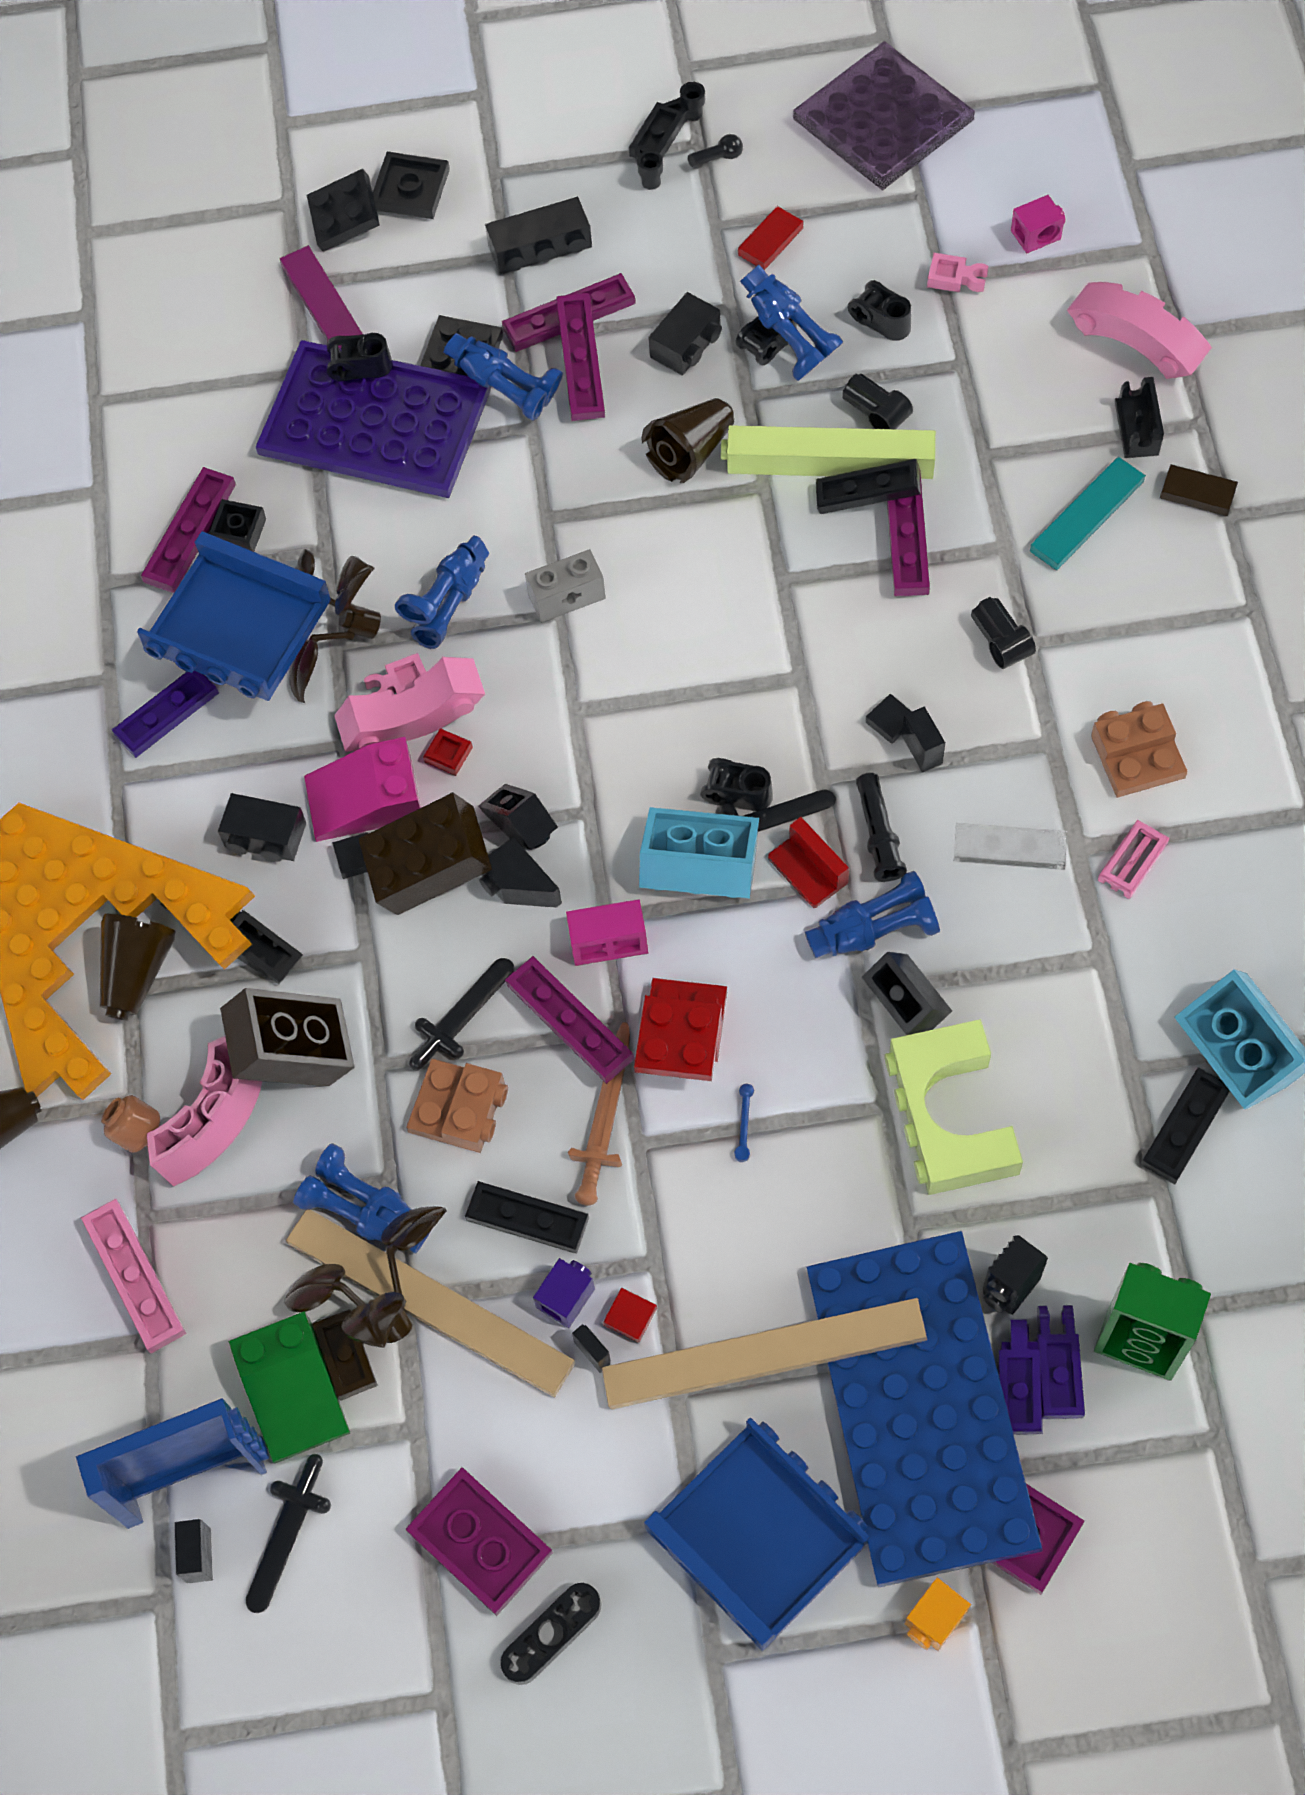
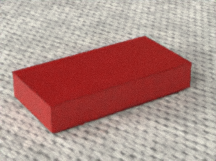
(770, 237)

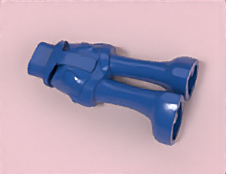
(775, 307)
(492, 368)
(455, 577)
(853, 927)
(371, 1220)

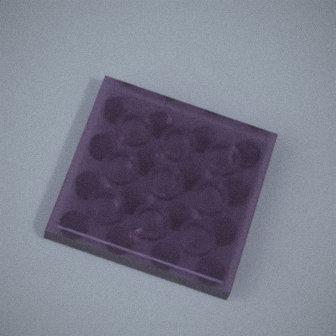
(883, 115)

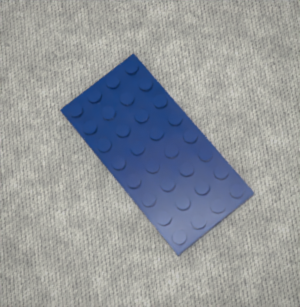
(927, 1417)

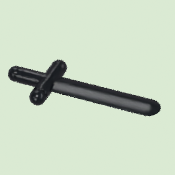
(788, 810)
(443, 1033)
(298, 1501)

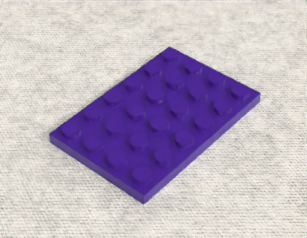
(386, 429)

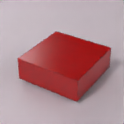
(447, 752)
(630, 1315)

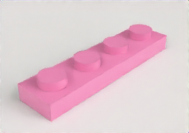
(133, 1276)

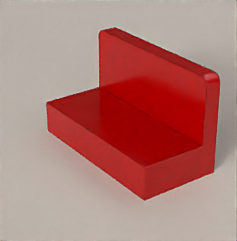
(809, 864)

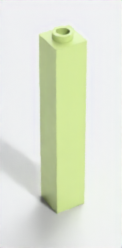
(823, 450)

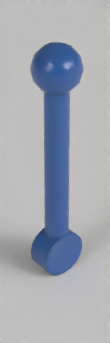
(742, 1152)

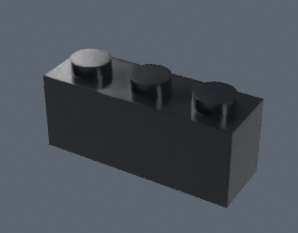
(538, 235)

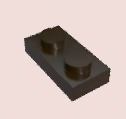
(344, 1357)

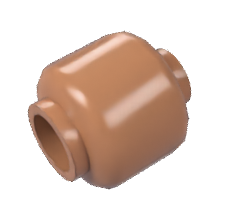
(129, 1121)

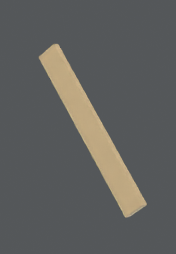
(434, 1303)
(764, 1353)

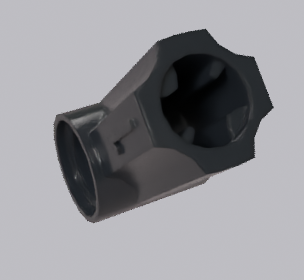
(883, 408)
(1005, 639)

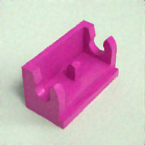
(607, 932)

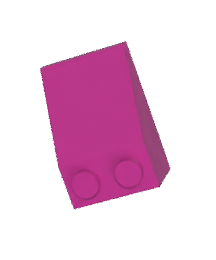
(362, 790)

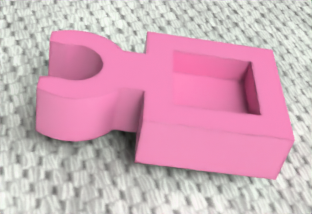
(951, 272)
(399, 675)

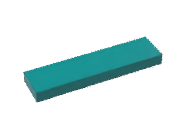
(1087, 513)

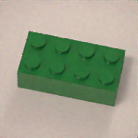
(1152, 1320)

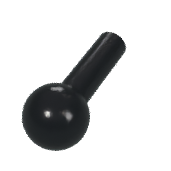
(729, 147)

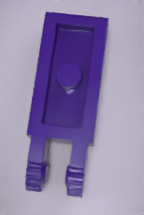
(1060, 1367)

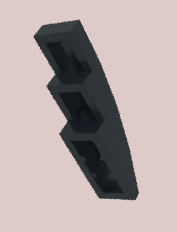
(268, 951)

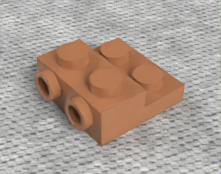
(1138, 748)
(458, 1104)

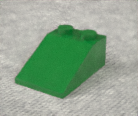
(289, 1387)

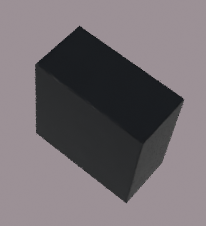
(239, 523)
(923, 739)
(193, 1551)

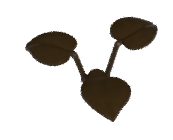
(352, 618)
(383, 1317)

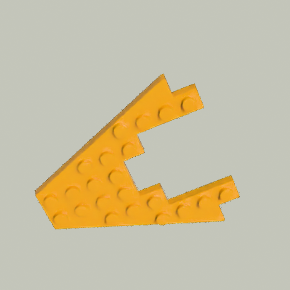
(49, 886)

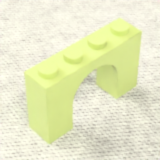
(946, 1158)

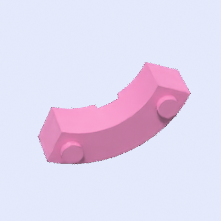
(1142, 324)
(434, 701)
(209, 1126)

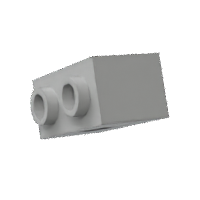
(565, 585)

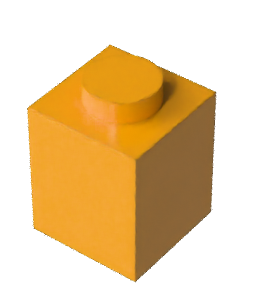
(936, 1615)

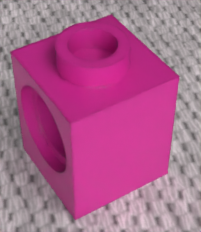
(1037, 223)

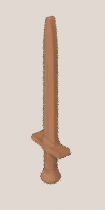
(600, 1133)

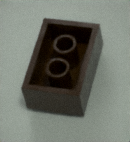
(425, 854)
(286, 1037)

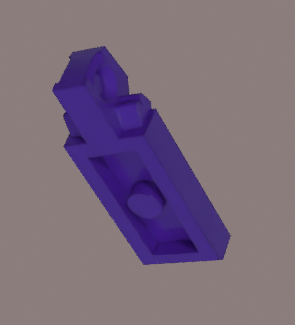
(1022, 1380)

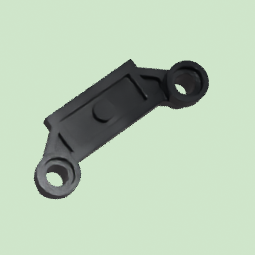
(661, 130)

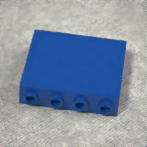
(237, 618)
(166, 1455)
(759, 1533)

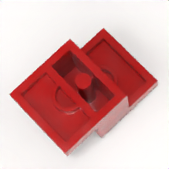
(681, 1029)

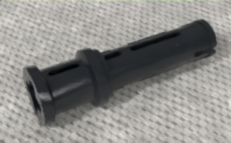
(882, 841)

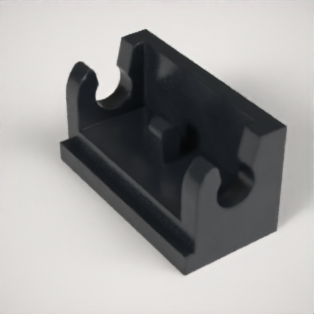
(1139, 419)

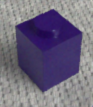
(565, 1291)

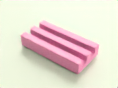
(1118, 882)

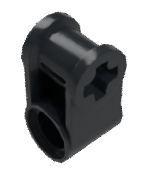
(883, 311)
(761, 341)
(360, 355)
(733, 785)

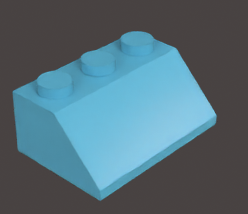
(698, 852)
(1244, 1039)

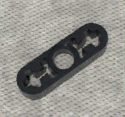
(549, 1615)

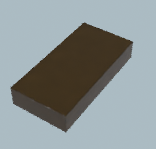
(1198, 490)

